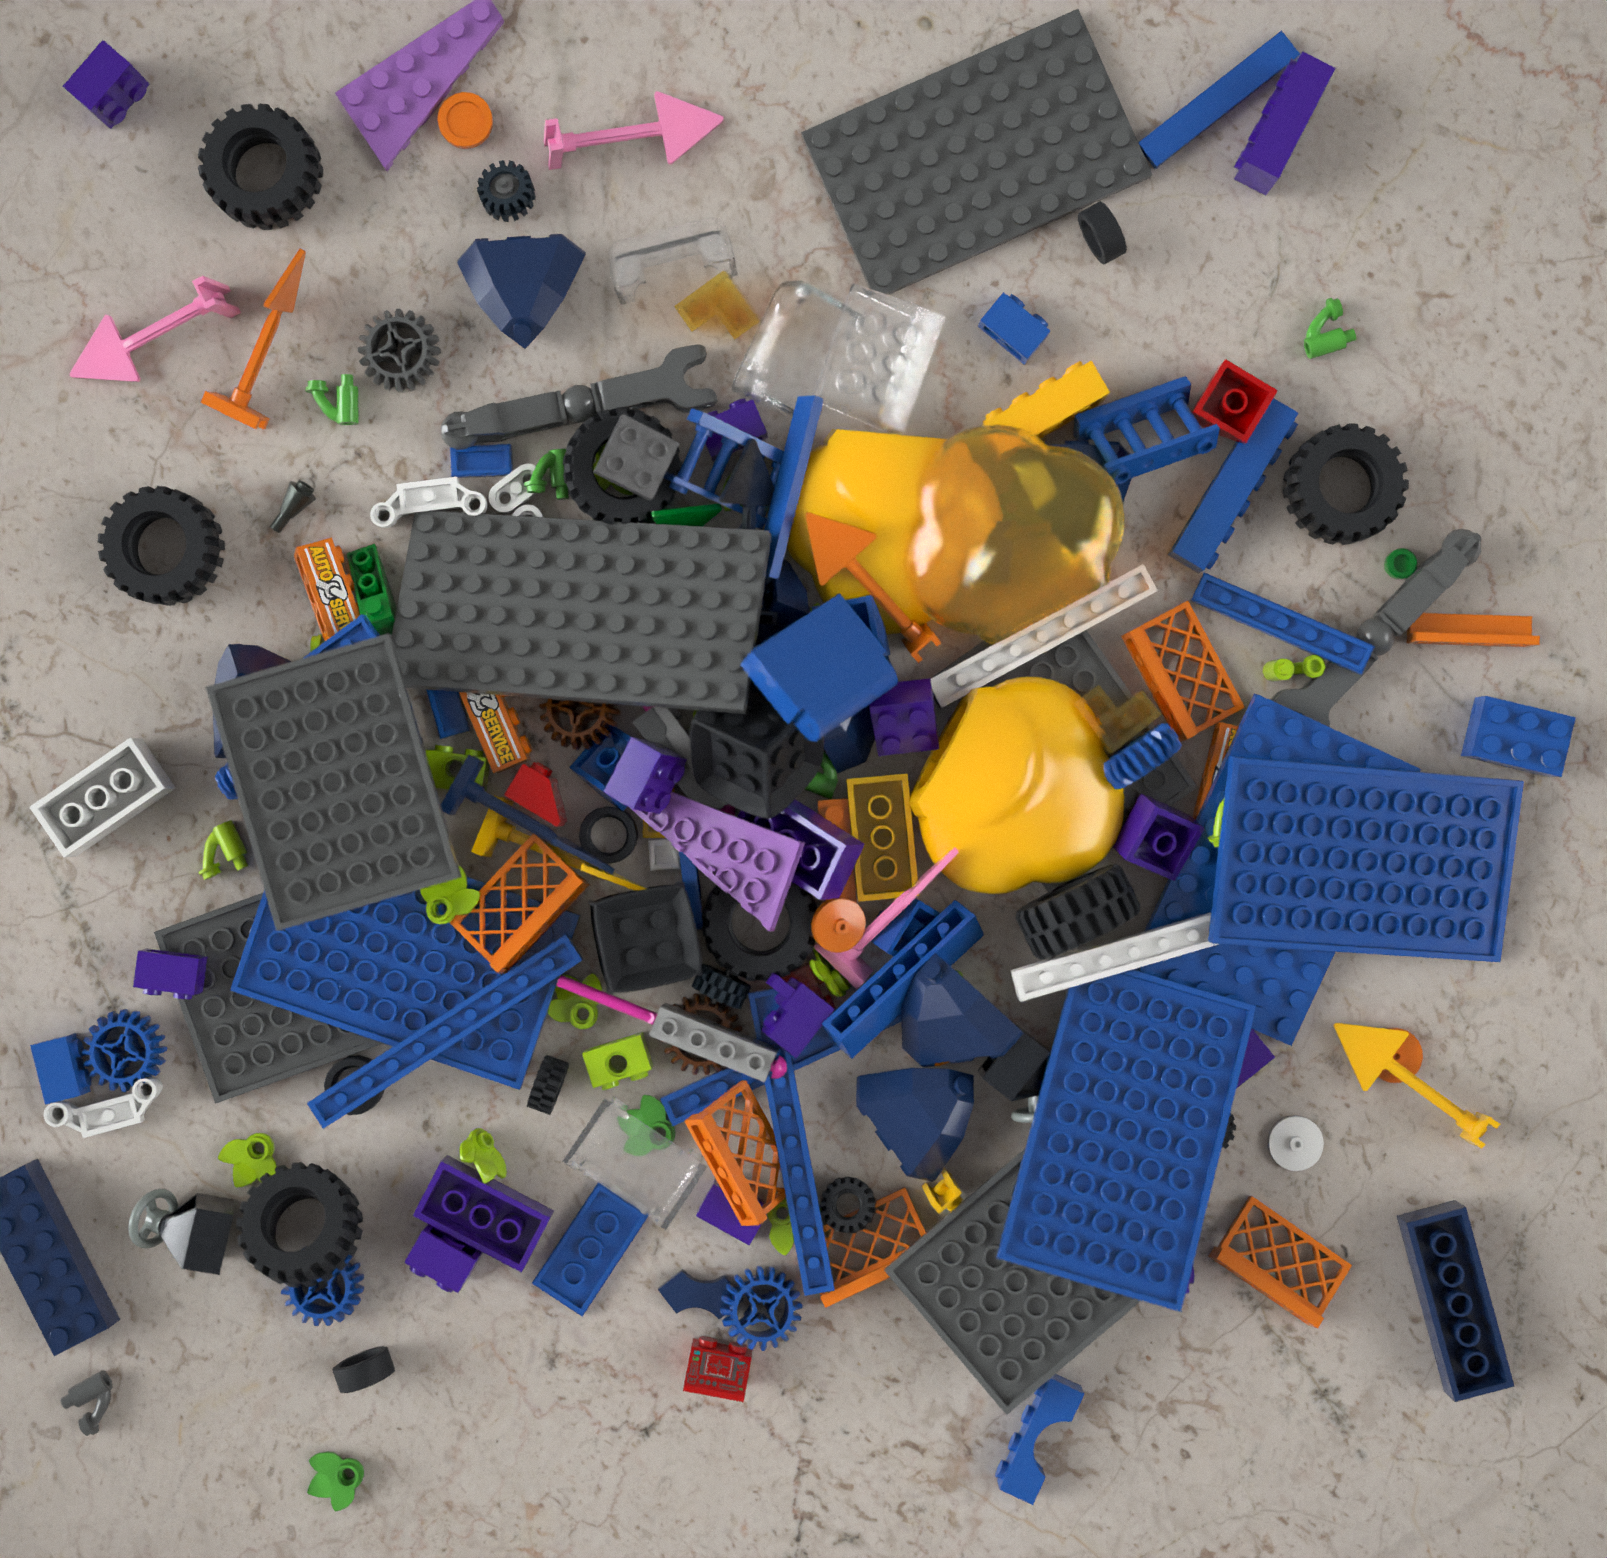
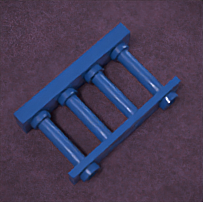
(1139, 407)
(731, 439)

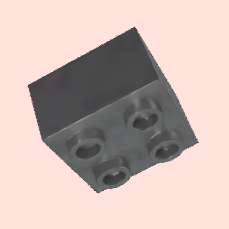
(636, 457)

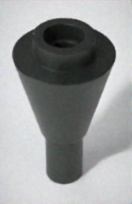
(296, 499)

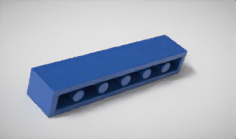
(1231, 487)
(883, 994)

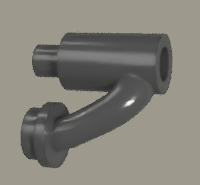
(94, 1387)

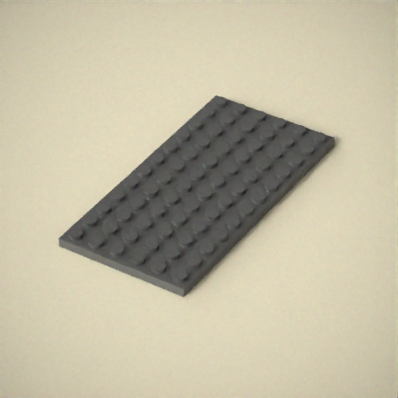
(581, 610)

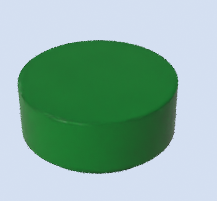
(1400, 564)

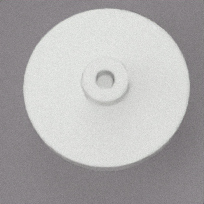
(1295, 1143)

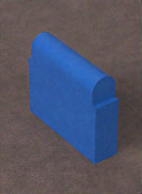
(821, 669)

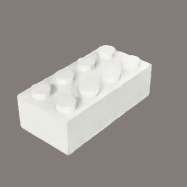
(102, 797)

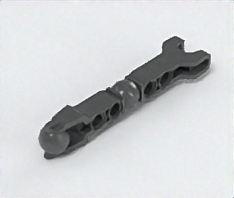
(578, 403)
(1394, 617)

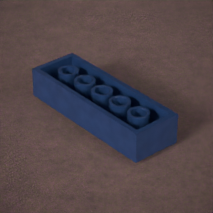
(50, 1261)
(1455, 1300)

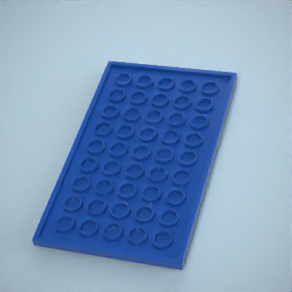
(1364, 860)
(395, 971)
(1273, 979)
(1128, 1135)

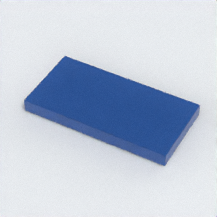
(590, 1249)

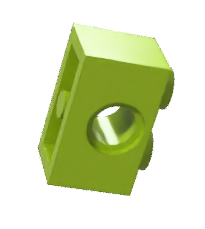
(440, 762)
(631, 1047)

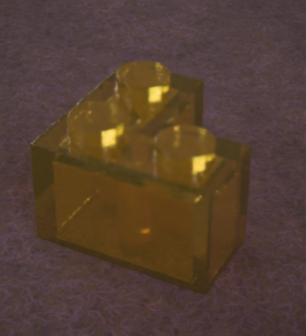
(722, 298)
(1116, 723)

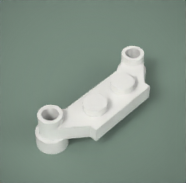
(427, 496)
(106, 1114)

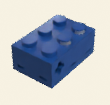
(1518, 736)

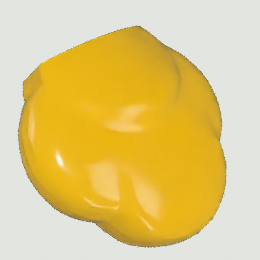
(874, 486)
(1017, 789)

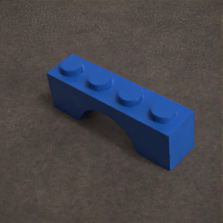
(1054, 1402)

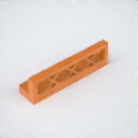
(1472, 630)

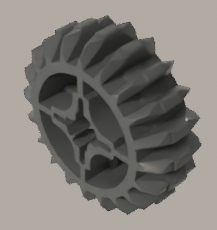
(387, 353)

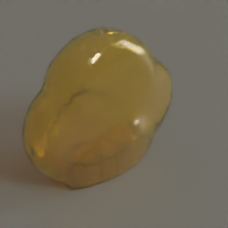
(1009, 531)

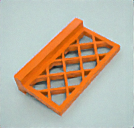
(1160, 683)
(532, 926)
(728, 1166)
(873, 1273)
(1273, 1287)

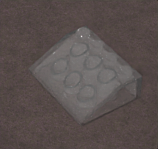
(878, 358)

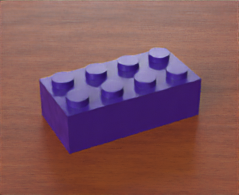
(1282, 122)
(827, 851)
(483, 1215)

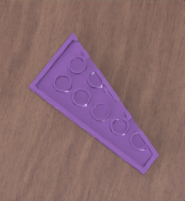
(411, 83)
(733, 852)

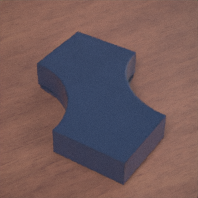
(688, 1292)

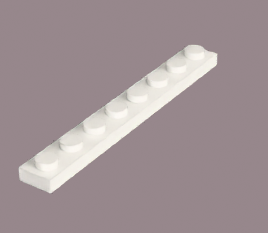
(1042, 636)
(1112, 957)

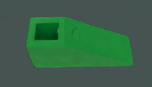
(372, 588)

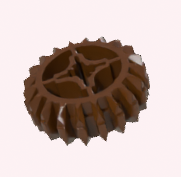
(579, 722)
(724, 1020)

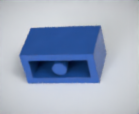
(1014, 327)
(61, 1068)

